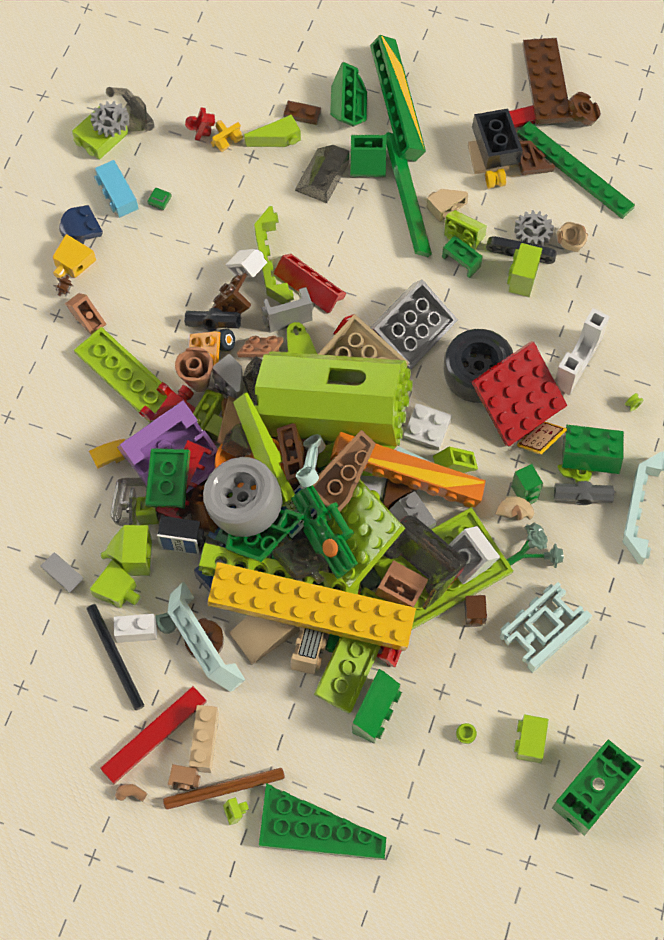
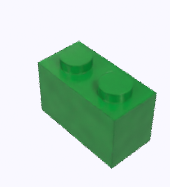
(527, 484)

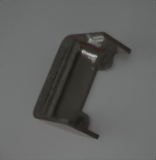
(428, 555)

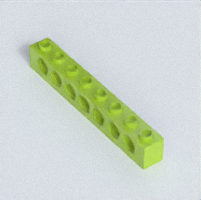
(270, 566)

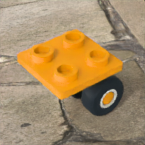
(213, 341)

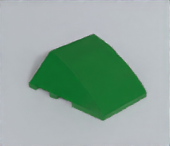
(262, 544)

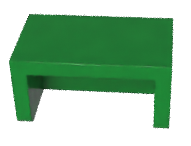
(463, 254)

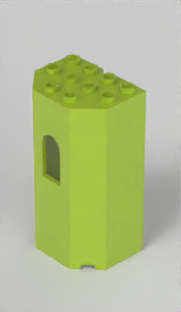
(296, 391)

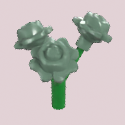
(538, 539)

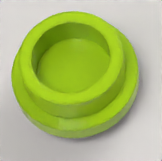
(466, 733)

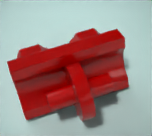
(201, 123)

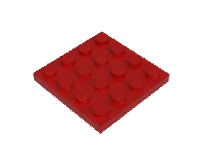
(519, 393)

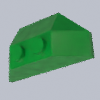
(348, 96)

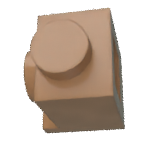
(183, 778)

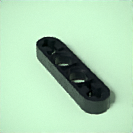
(508, 246)

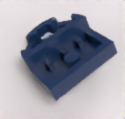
(80, 224)

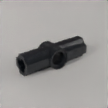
(213, 319)

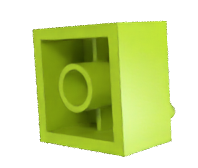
(131, 549)

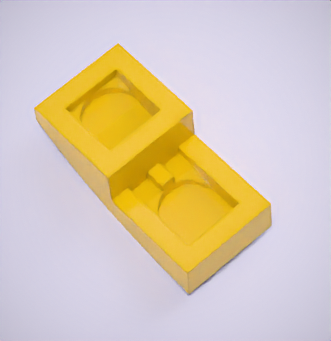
(107, 453)

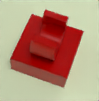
(389, 656)

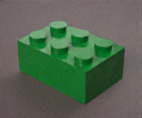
(593, 449)

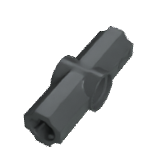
(584, 493)

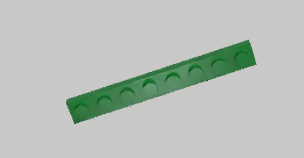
(577, 170)

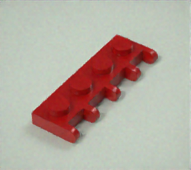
(196, 453)

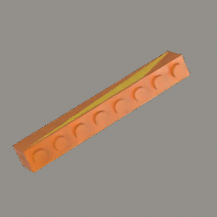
(419, 473)

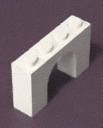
(576, 362)

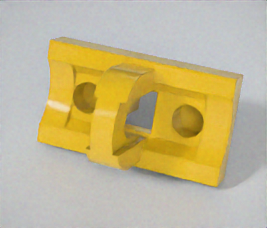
(220, 139)

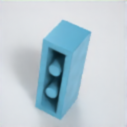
(116, 189)

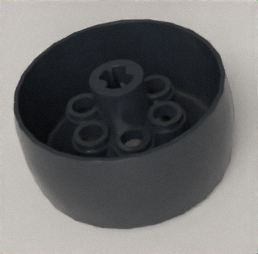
(472, 341)

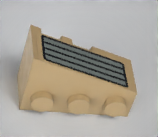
(307, 651)

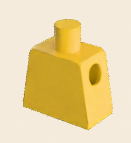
(72, 258)

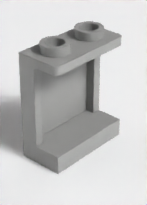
(283, 315)

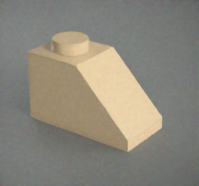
(446, 201)

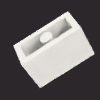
(247, 261)
(135, 628)

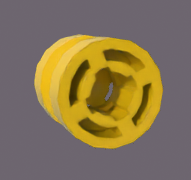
(495, 178)

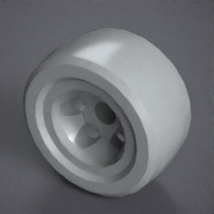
(254, 508)

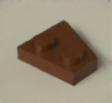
(533, 160)

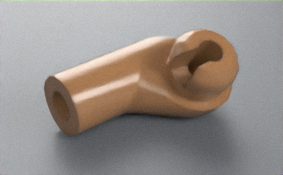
(130, 790)

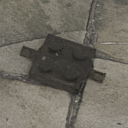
(300, 559)

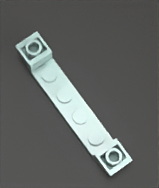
(637, 546)
(199, 643)

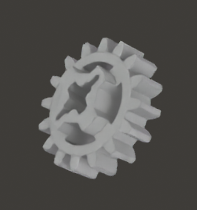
(110, 119)
(534, 228)

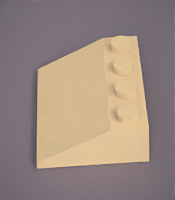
(359, 340)

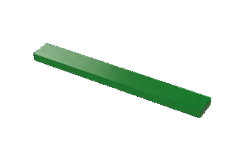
(408, 199)

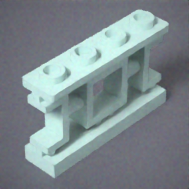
(555, 637)

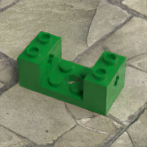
(581, 802)

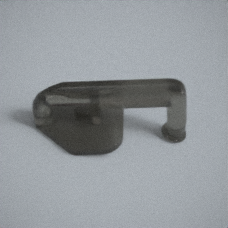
(138, 117)
(119, 503)

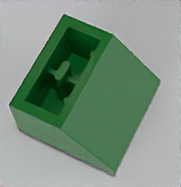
(368, 156)

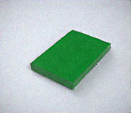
(167, 478)

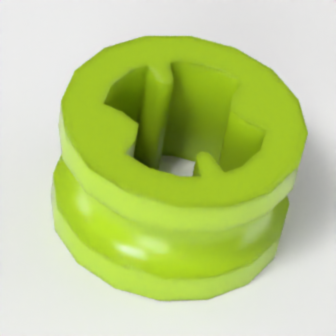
(634, 402)

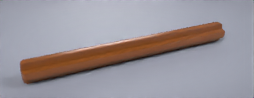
(223, 788)

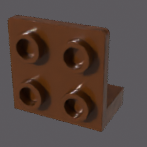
(230, 298)

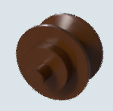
(63, 285)

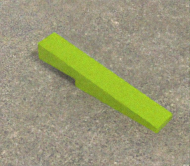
(262, 443)

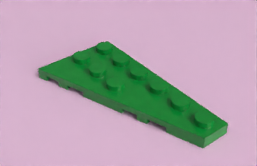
(304, 827)

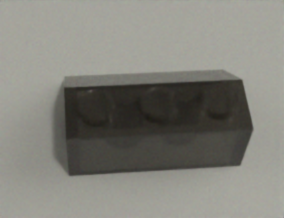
(324, 172)

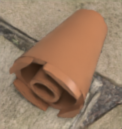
(194, 368)

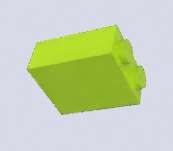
(95, 144)

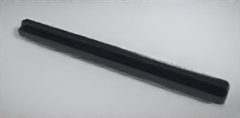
(115, 657)

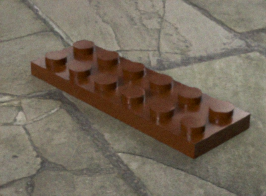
(546, 81)

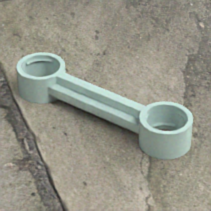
(307, 475)

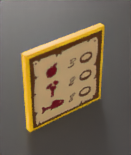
(541, 437)

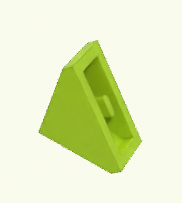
(144, 514)

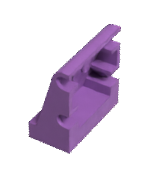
(169, 432)

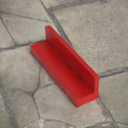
(300, 275)

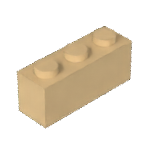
(204, 738)

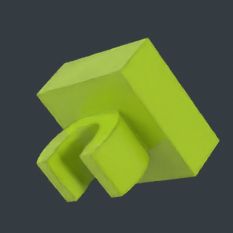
(234, 810)

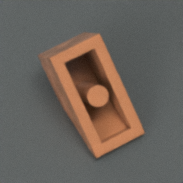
(85, 313)

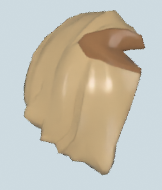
(572, 236)
(515, 507)

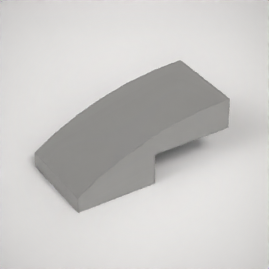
(62, 572)

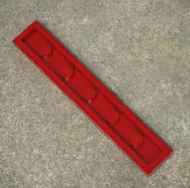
(153, 735)

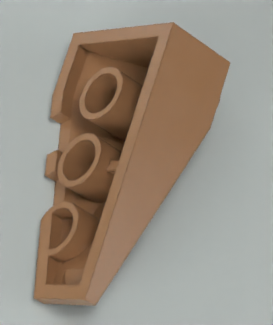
(343, 473)

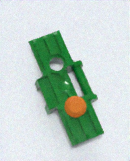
(319, 533)

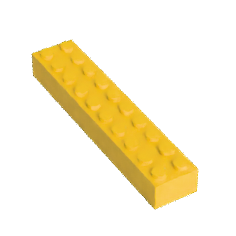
(311, 606)

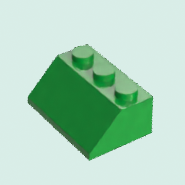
(376, 707)

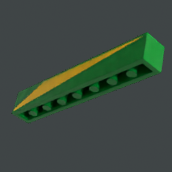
(397, 98)

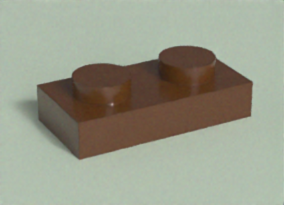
(303, 112)

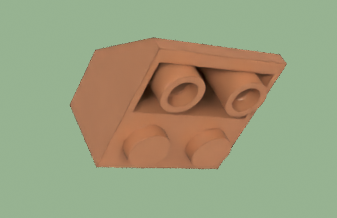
(401, 585)

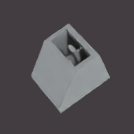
(228, 377)

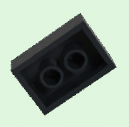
(497, 138)

